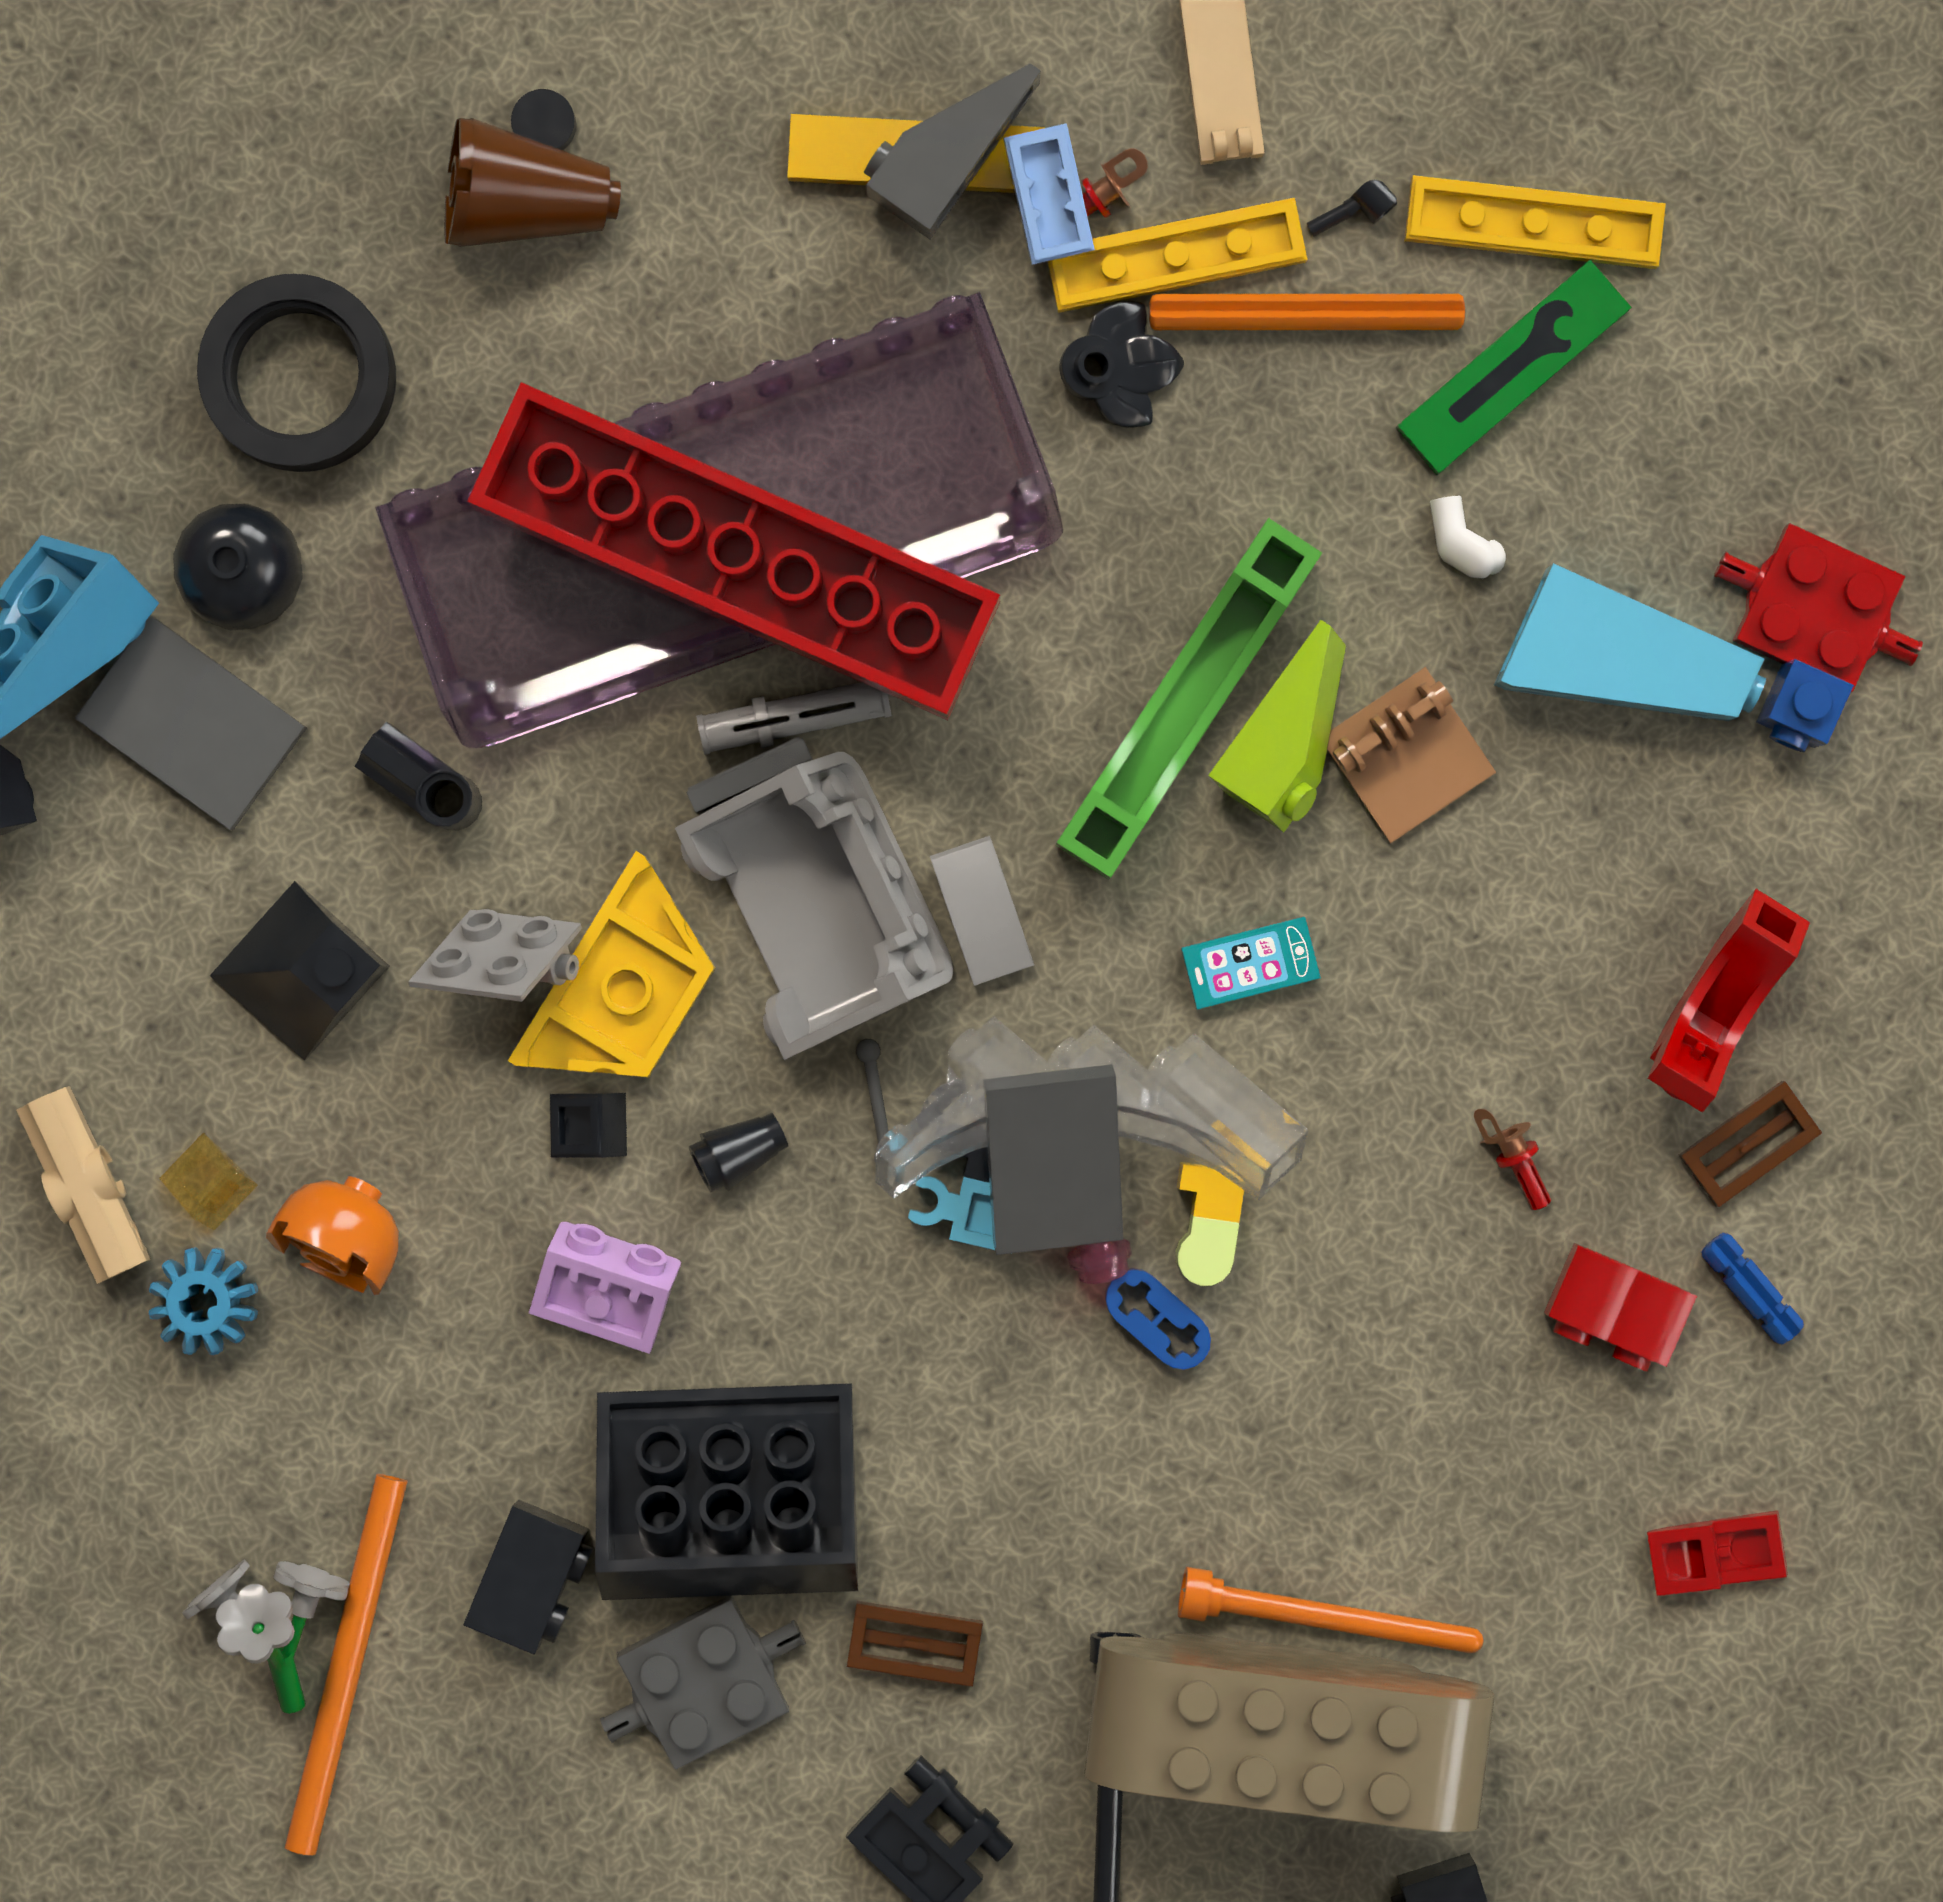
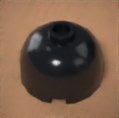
(237, 566)

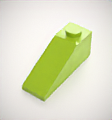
(1285, 741)

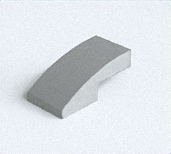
(982, 910)

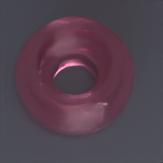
(1100, 1261)

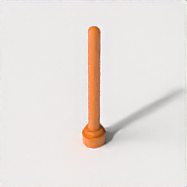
(1209, 1596)

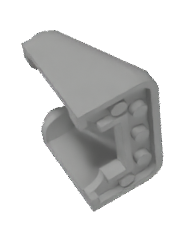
(821, 899)

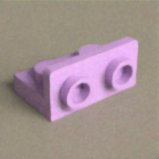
(604, 1286)

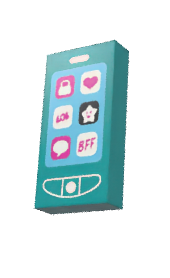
(1250, 962)

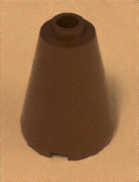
(521, 188)

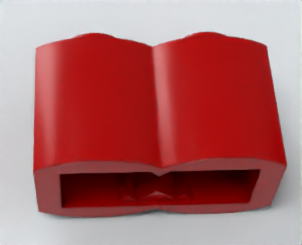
(1618, 1306)

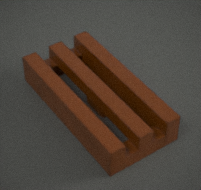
(1706, 1175)
(901, 1667)

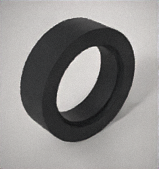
(236, 324)

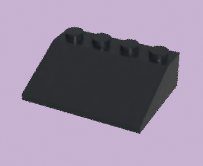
(725, 1492)

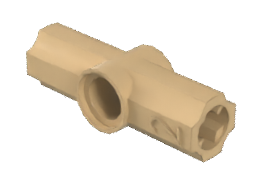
(82, 1184)

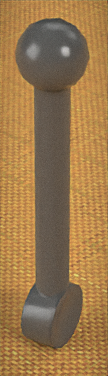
(868, 1052)

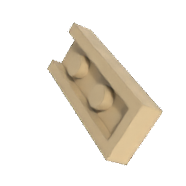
(1221, 80)

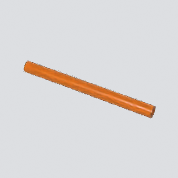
(345, 1664)

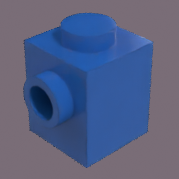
(1803, 706)

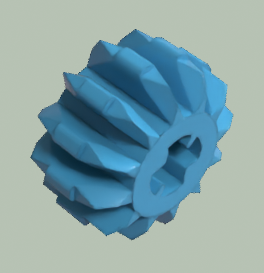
(220, 1316)

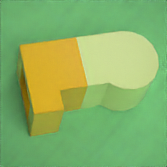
(1210, 1244)

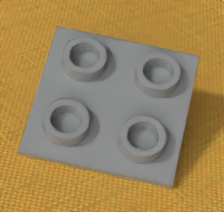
(500, 956)

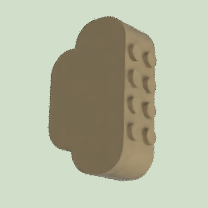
(1289, 1731)

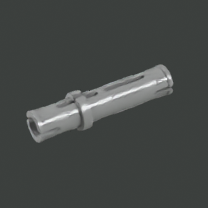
(718, 732)

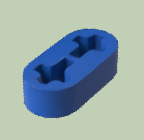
(1147, 1330)

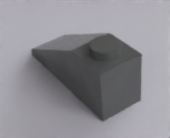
(942, 155)

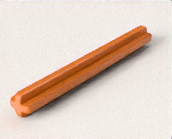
(1306, 311)

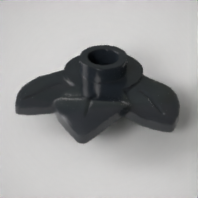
(1129, 361)

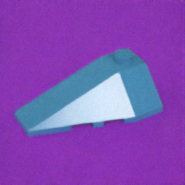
(61, 622)

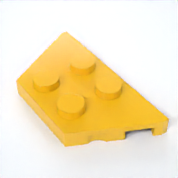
(631, 985)

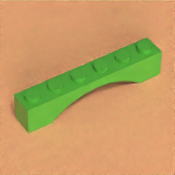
(1188, 699)

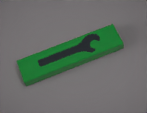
(1513, 367)

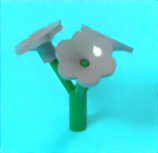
(259, 1621)

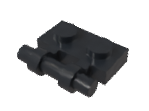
(914, 1852)

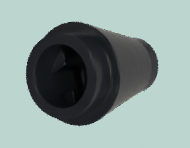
(737, 1150)

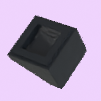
(588, 1125)

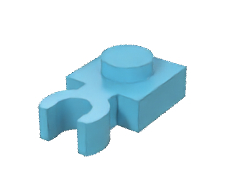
(967, 1210)

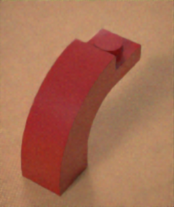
(1724, 997)

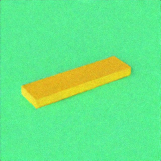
(841, 147)
(1535, 222)
(1180, 255)

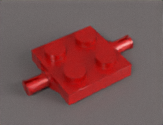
(1818, 606)

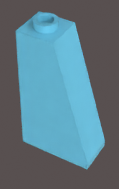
(1620, 652)

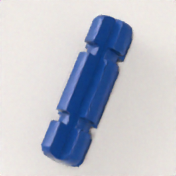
(1752, 1288)

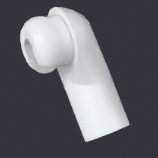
(1461, 546)

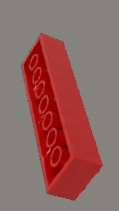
(734, 551)

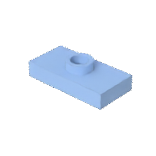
(1048, 194)

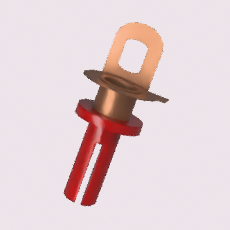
(1108, 188)
(1517, 1155)

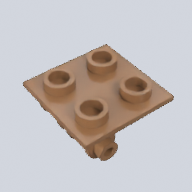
(1408, 754)

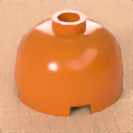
(339, 1232)

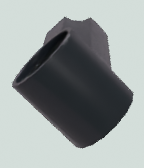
(416, 777)

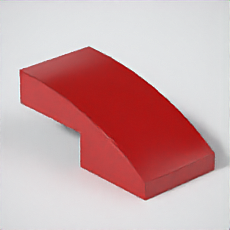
(1717, 1553)

